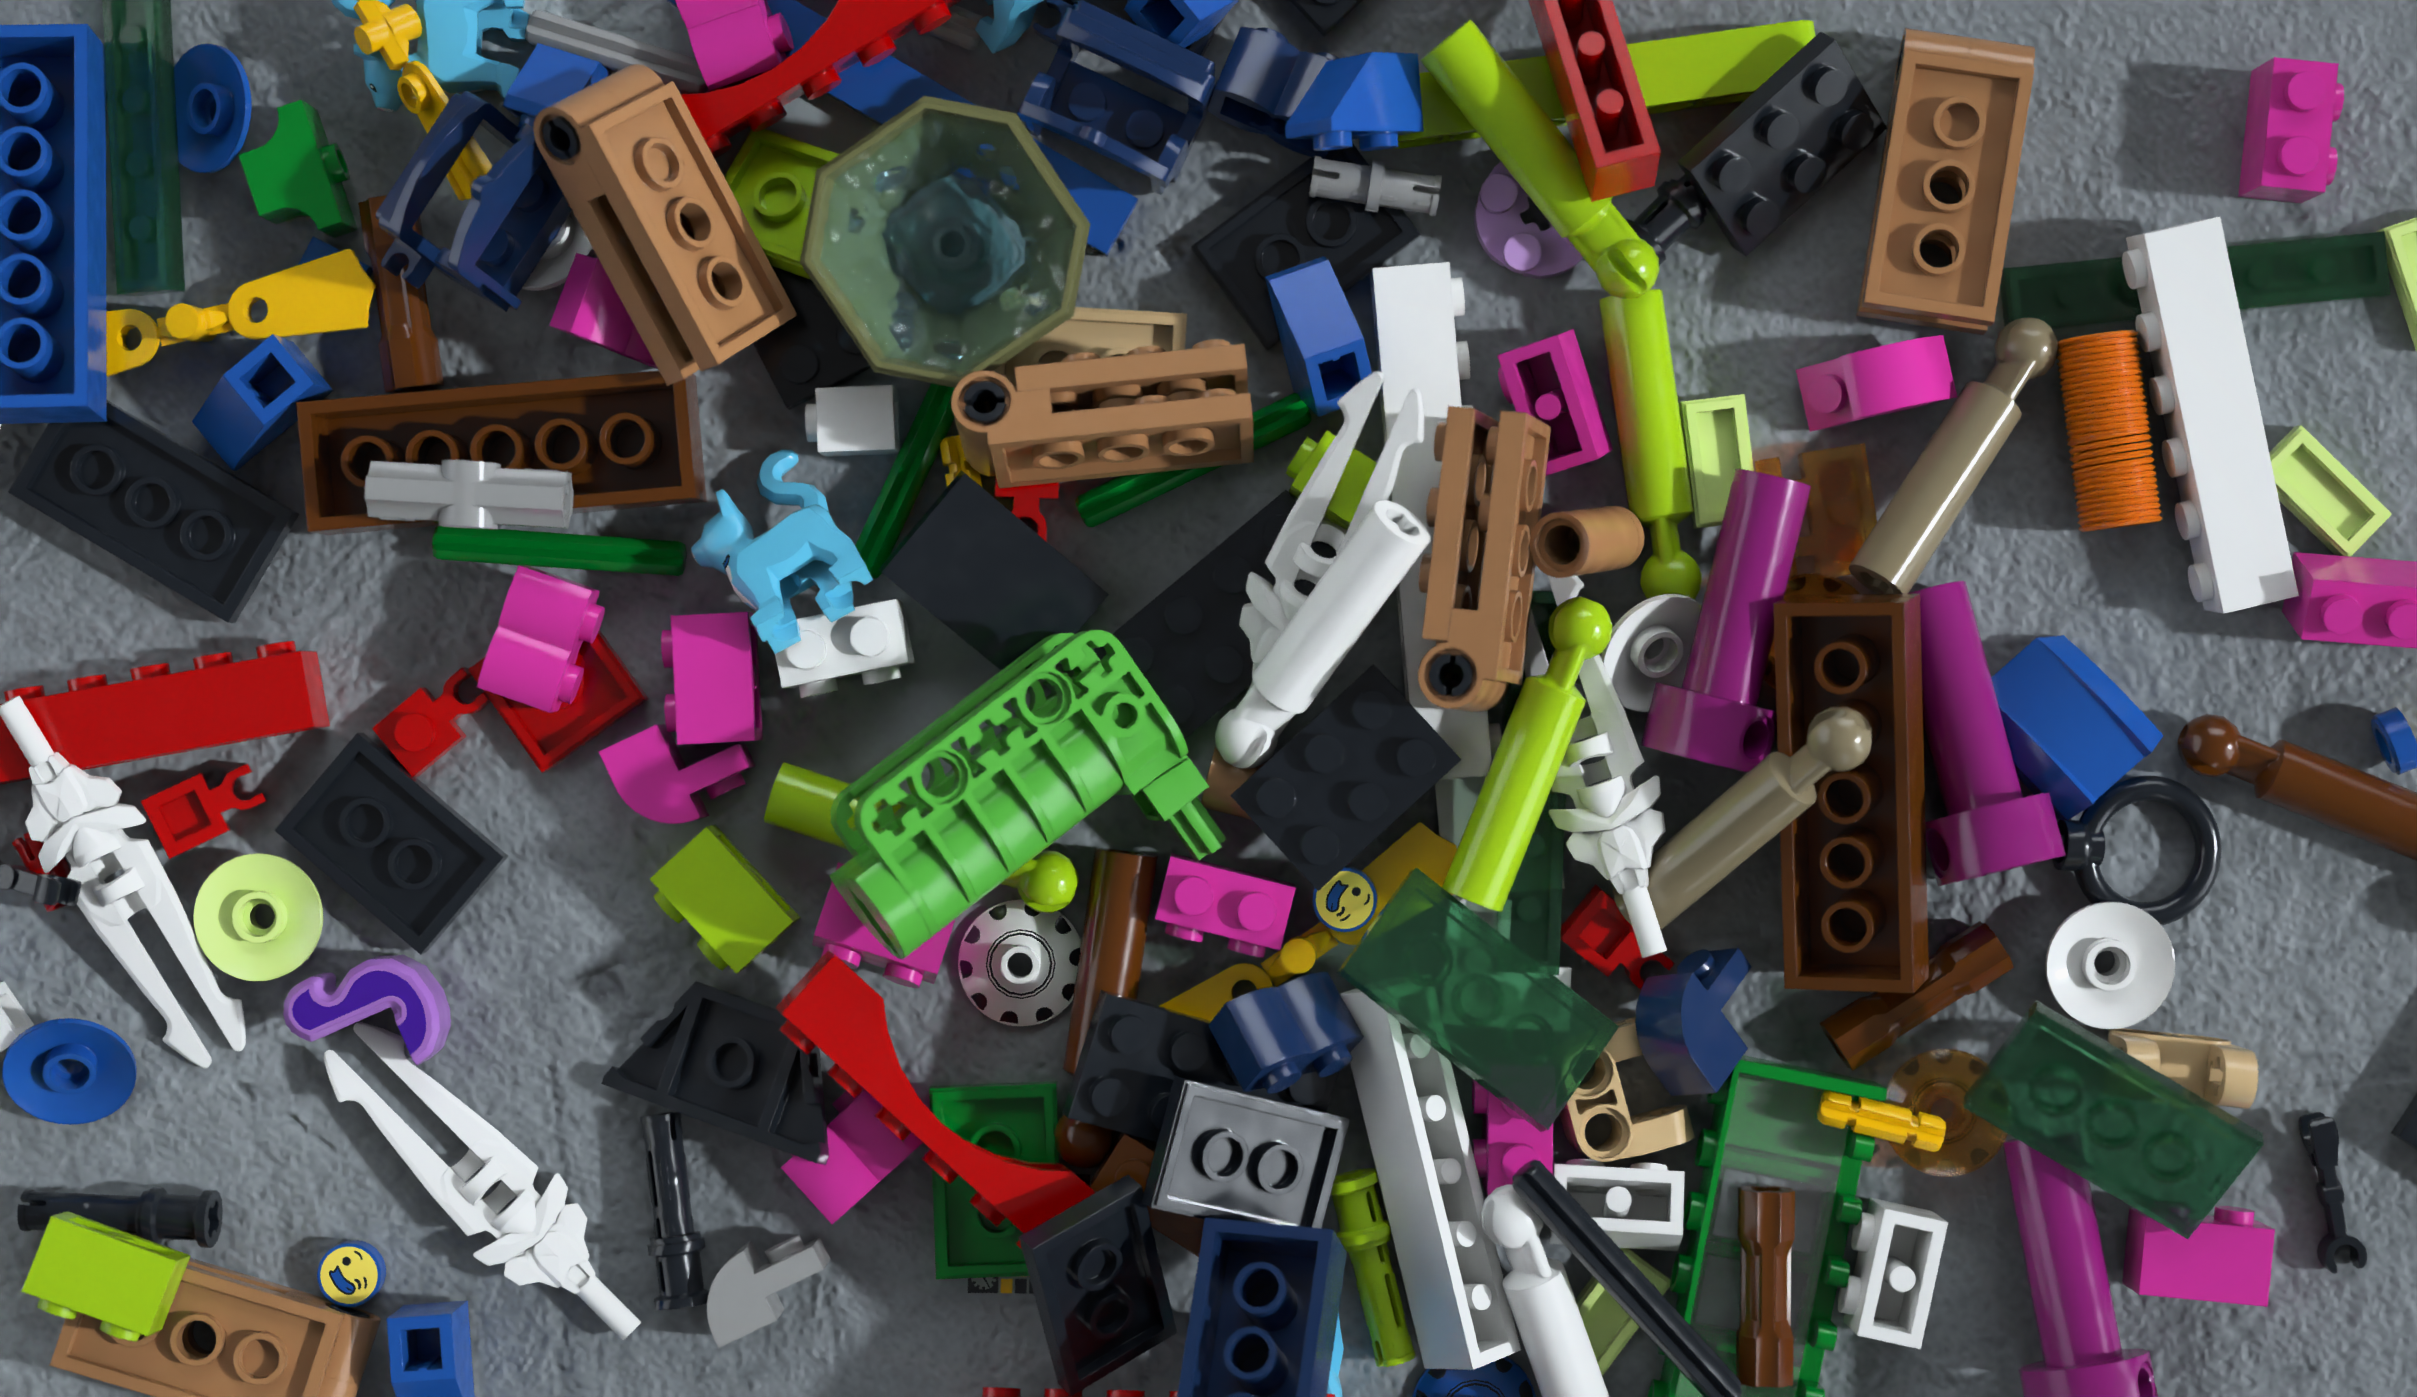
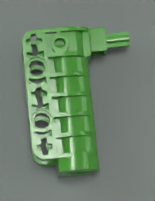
(1016, 789)

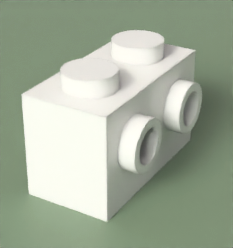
(864, 642)
(1632, 1205)
(1893, 1272)

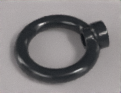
(2086, 845)

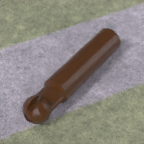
(2305, 783)
(1109, 962)

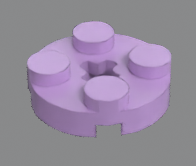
(1512, 242)

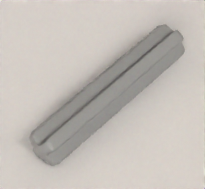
(614, 50)

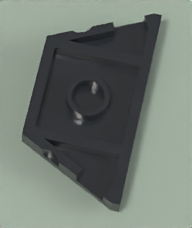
(731, 1069)

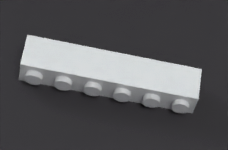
(2210, 416)
(1430, 1193)

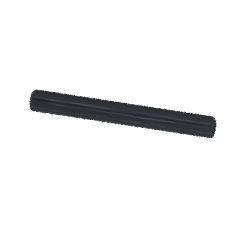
(1624, 1281)

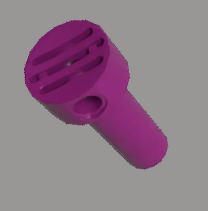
(1716, 708)
(1987, 817)
(2069, 1286)

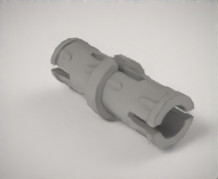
(1375, 186)

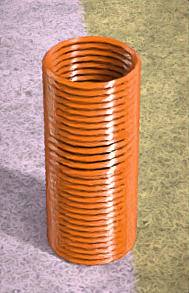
(2102, 408)

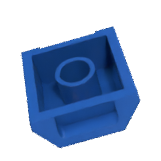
(2069, 724)

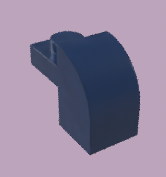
(1683, 1024)

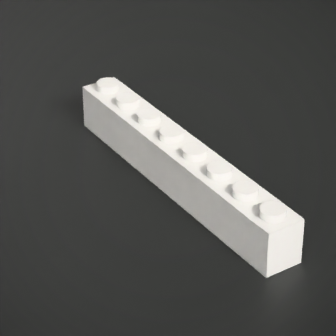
(1420, 351)

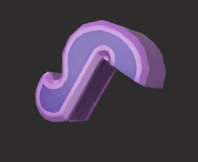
(383, 982)

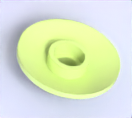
(228, 924)

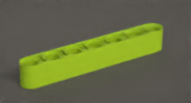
(1670, 72)

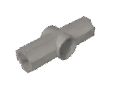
(469, 494)

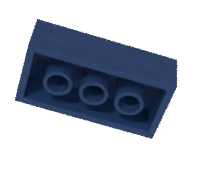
(1262, 1311)

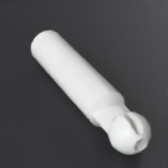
(1322, 632)
(1542, 1301)

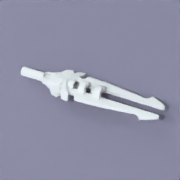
(1292, 552)
(1611, 819)
(84, 821)
(535, 1234)

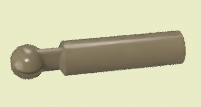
(1953, 462)
(1751, 813)

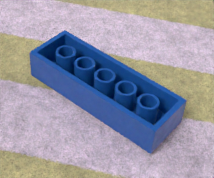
(52, 224)

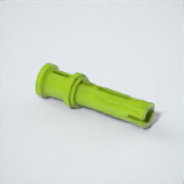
(1365, 1239)

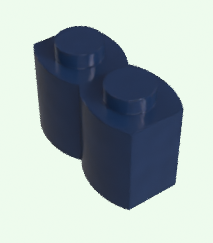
(1265, 85)
(1286, 1033)

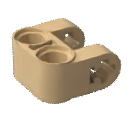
(2201, 1064)
(1604, 1094)

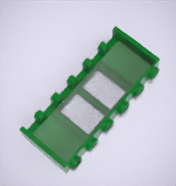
(1770, 1136)

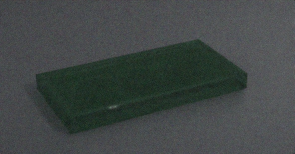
(1478, 999)
(2112, 1120)

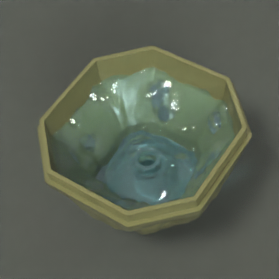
(881, 230)

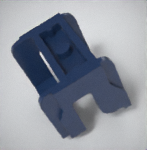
(1109, 114)
(506, 222)

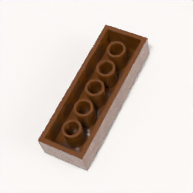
(616, 433)
(1860, 850)

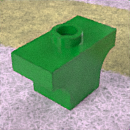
(300, 173)

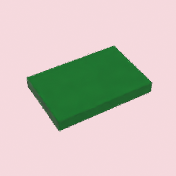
(1010, 1122)

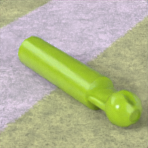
(1540, 160)
(1650, 436)
(1527, 759)
(803, 803)

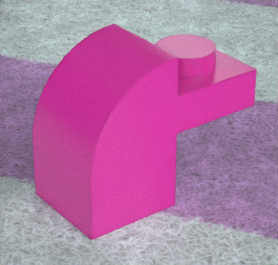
(1876, 382)
(659, 784)

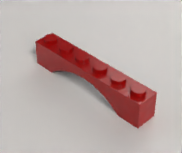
(849, 35)
(849, 1024)

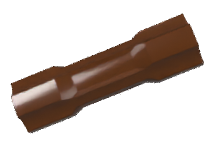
(407, 342)
(1955, 970)
(1764, 1328)

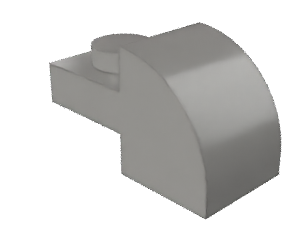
(746, 1289)

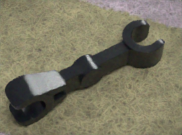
(43, 887)
(2322, 1143)

